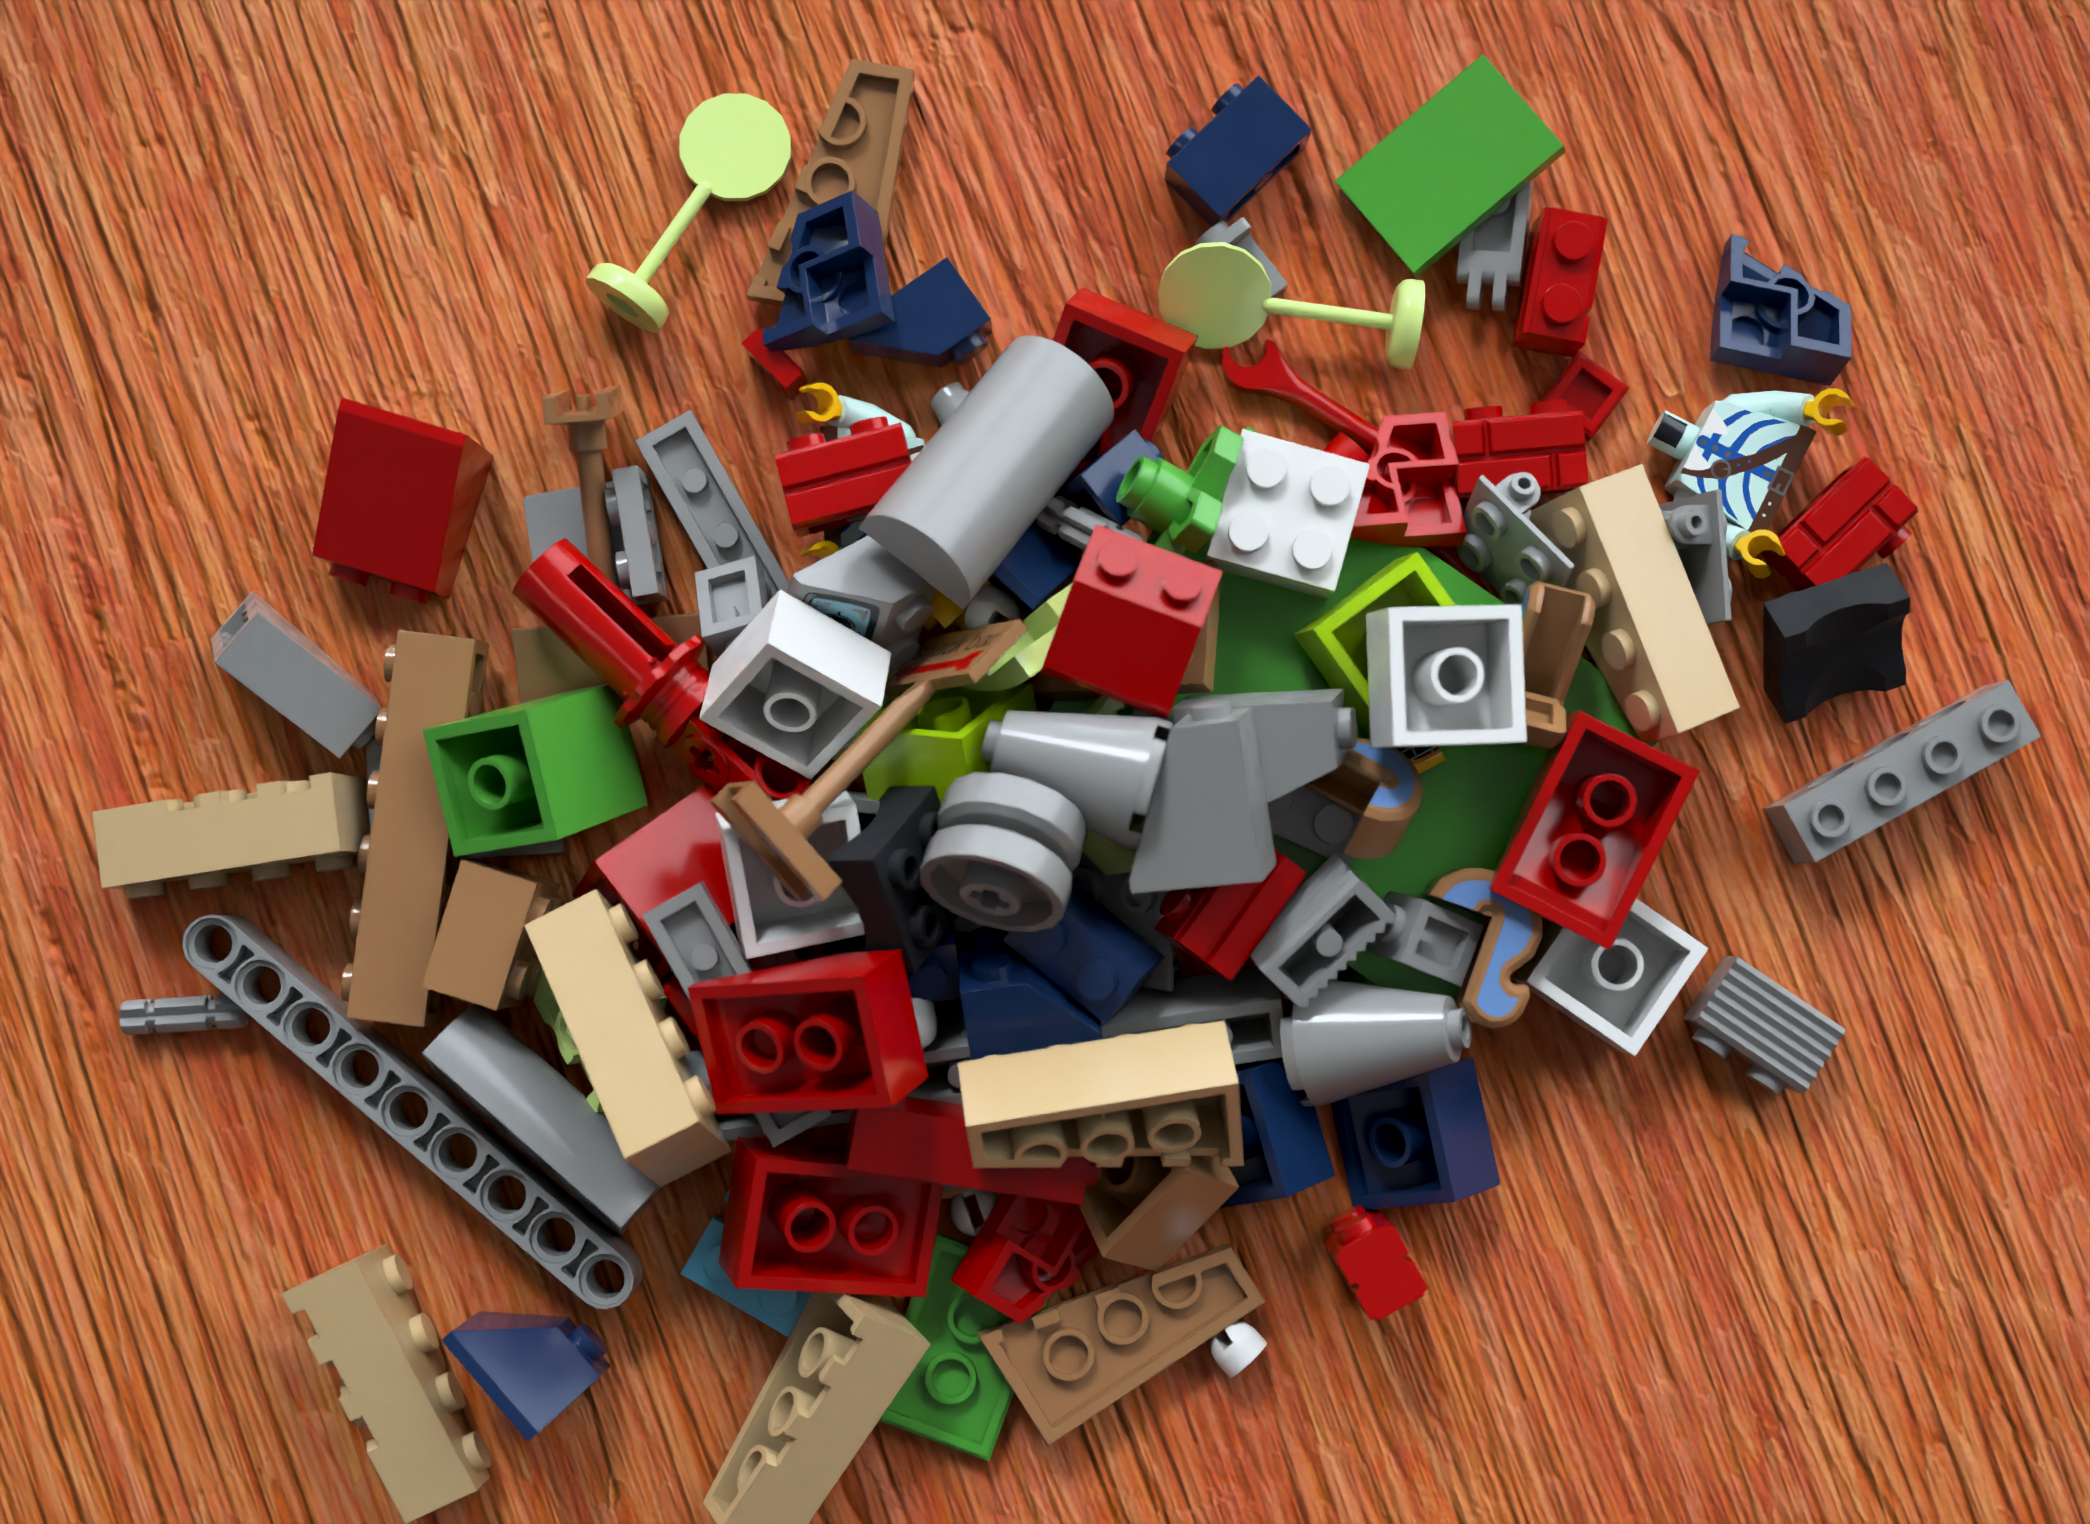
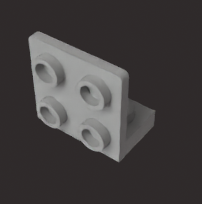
(632, 527)

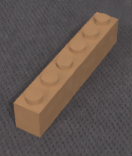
(409, 848)

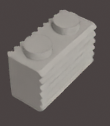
(1321, 931)
(1763, 1026)

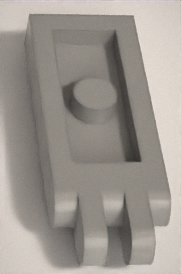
(1496, 252)

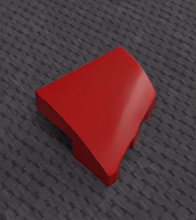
(1411, 485)
(1025, 1254)

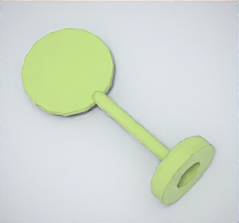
(730, 151)
(1227, 297)

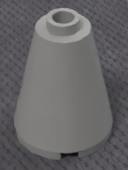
(1091, 759)
(1368, 1038)

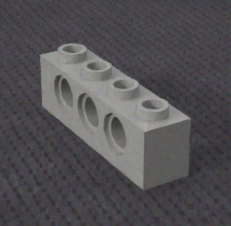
(1901, 772)

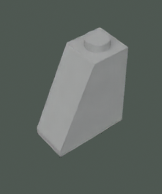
(295, 676)
(1297, 733)
(1207, 806)

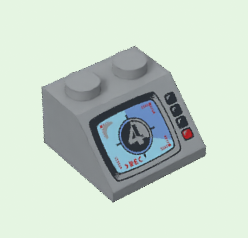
(870, 595)

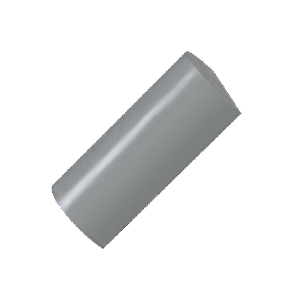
(993, 466)
(540, 1115)

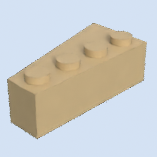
(1646, 616)
(232, 833)
(626, 1040)
(1106, 1101)
(393, 1381)
(815, 1409)

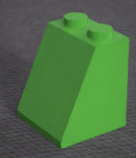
(534, 770)

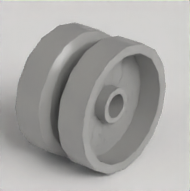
(1004, 852)

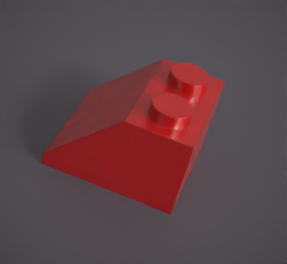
(1131, 621)

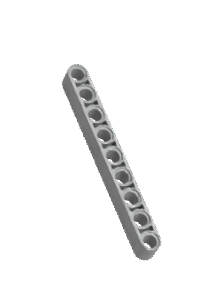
(383, 1099)

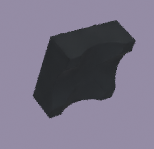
(1834, 640)
(884, 875)

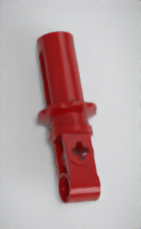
(645, 668)

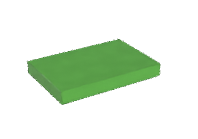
(1450, 165)
(956, 1386)

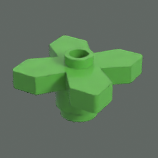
(1177, 502)

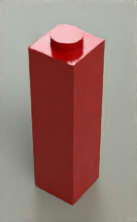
(932, 1145)

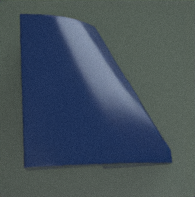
(833, 278)
(1777, 320)

